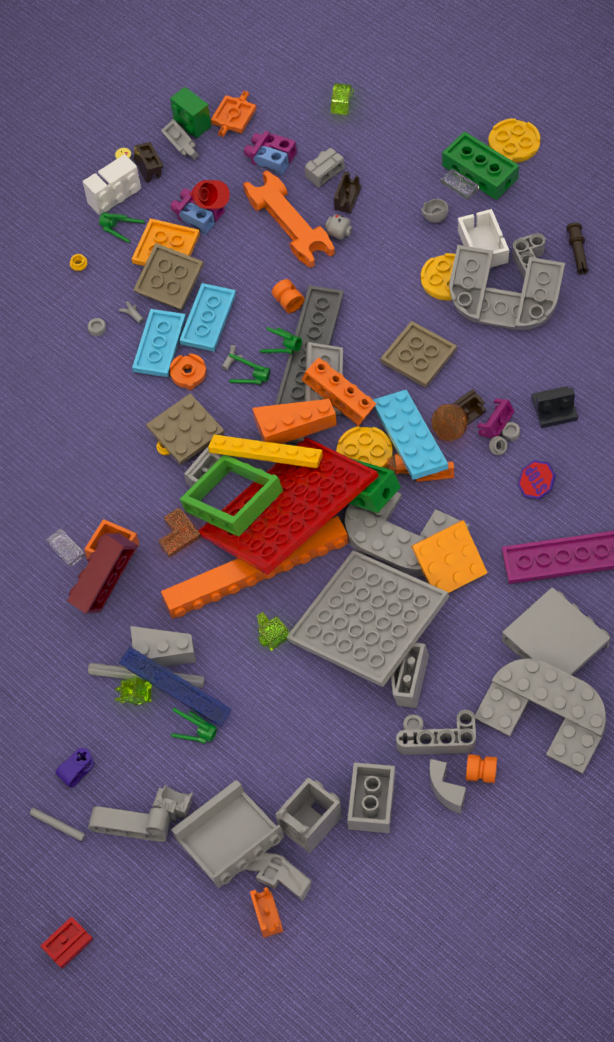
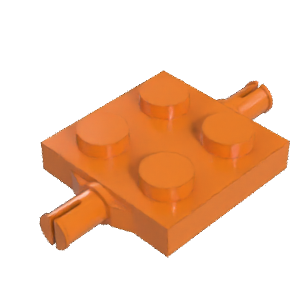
(233, 114)

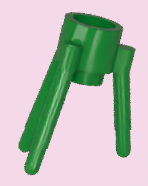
(110, 220)
(290, 341)
(260, 373)
(205, 730)

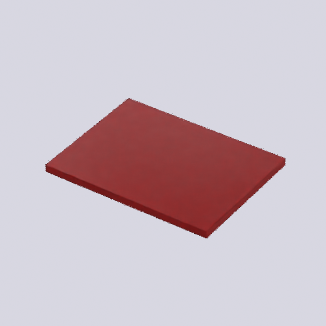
(303, 507)

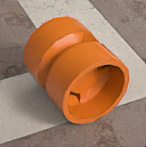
(288, 296)
(481, 768)

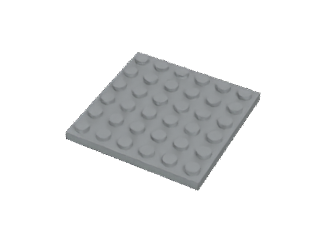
(368, 618)

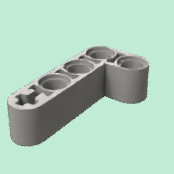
(527, 247)
(435, 736)
(131, 824)

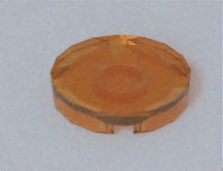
(449, 422)

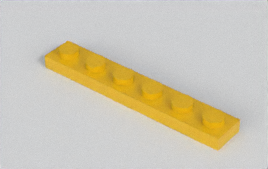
(265, 451)

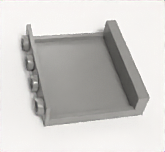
(555, 633)
(227, 834)

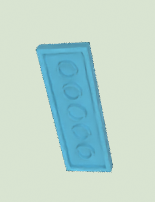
(410, 434)

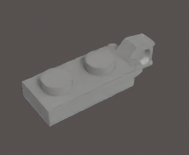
(180, 139)

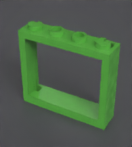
(253, 508)

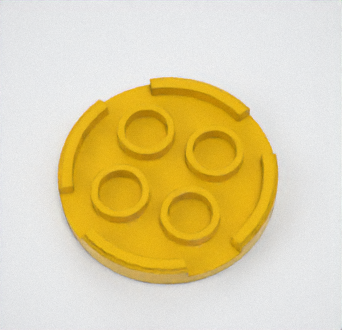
(515, 139)
(437, 275)
(366, 445)

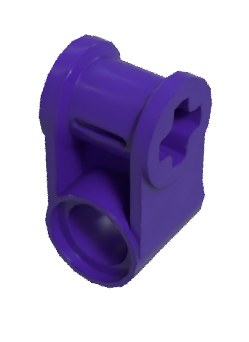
(75, 768)

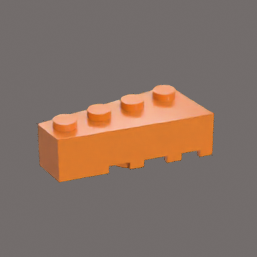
(293, 420)

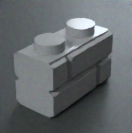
(324, 167)

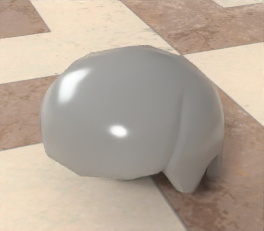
(435, 210)

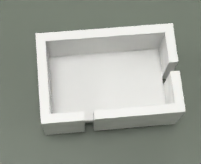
(122, 182)
(484, 236)

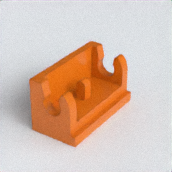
(266, 912)

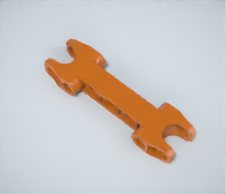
(304, 237)

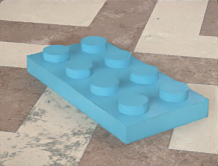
(207, 317)
(159, 342)

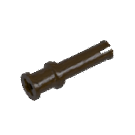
(576, 241)

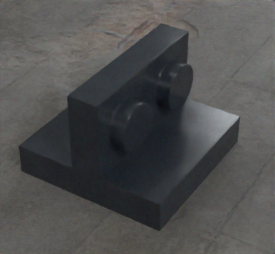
(555, 406)

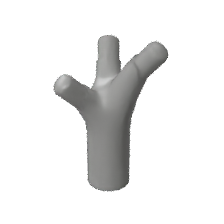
(133, 312)
(227, 363)

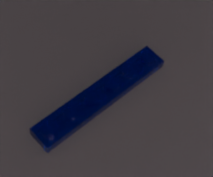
(175, 686)

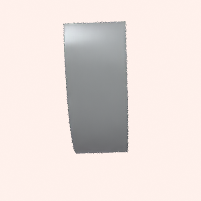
(448, 794)

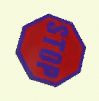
(536, 479)

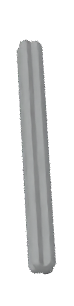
(121, 672)

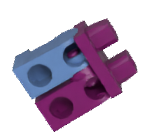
(271, 151)
(193, 214)

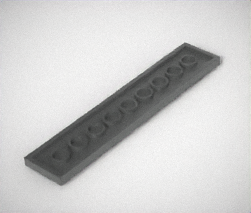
(315, 326)

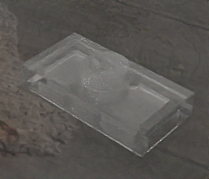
(460, 184)
(65, 547)

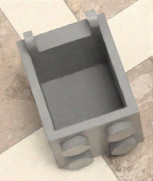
(302, 822)

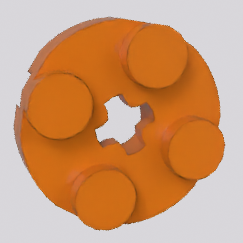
(191, 379)

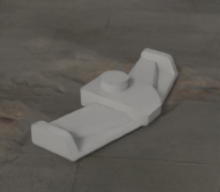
(276, 869)

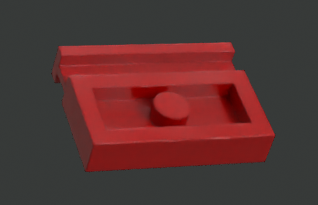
(66, 942)

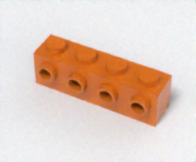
(340, 391)

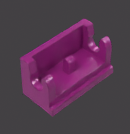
(497, 420)

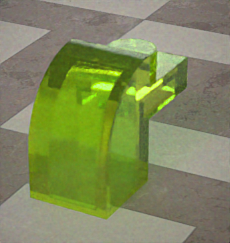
(341, 98)

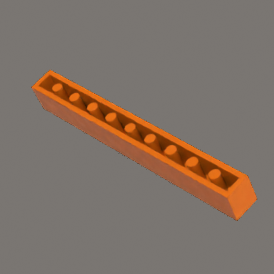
(237, 574)

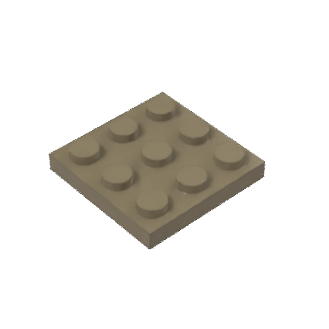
(168, 277)
(418, 354)
(184, 429)

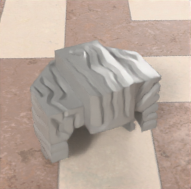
(173, 802)

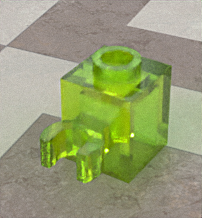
(272, 632)
(134, 691)

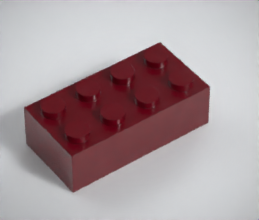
(102, 573)

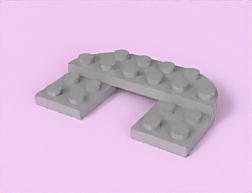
(499, 306)
(375, 536)
(555, 691)

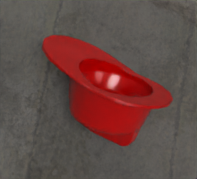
(210, 194)

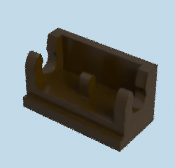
(147, 161)
(347, 193)
(472, 405)

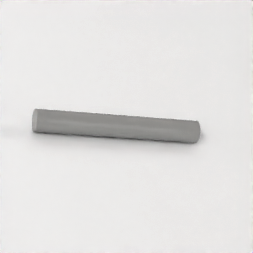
(57, 824)

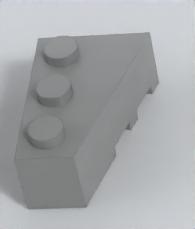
(164, 646)
(409, 676)

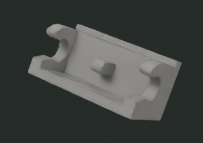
(200, 467)

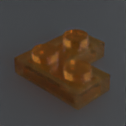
(182, 533)

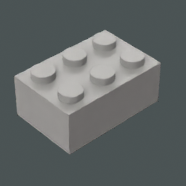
(371, 797)

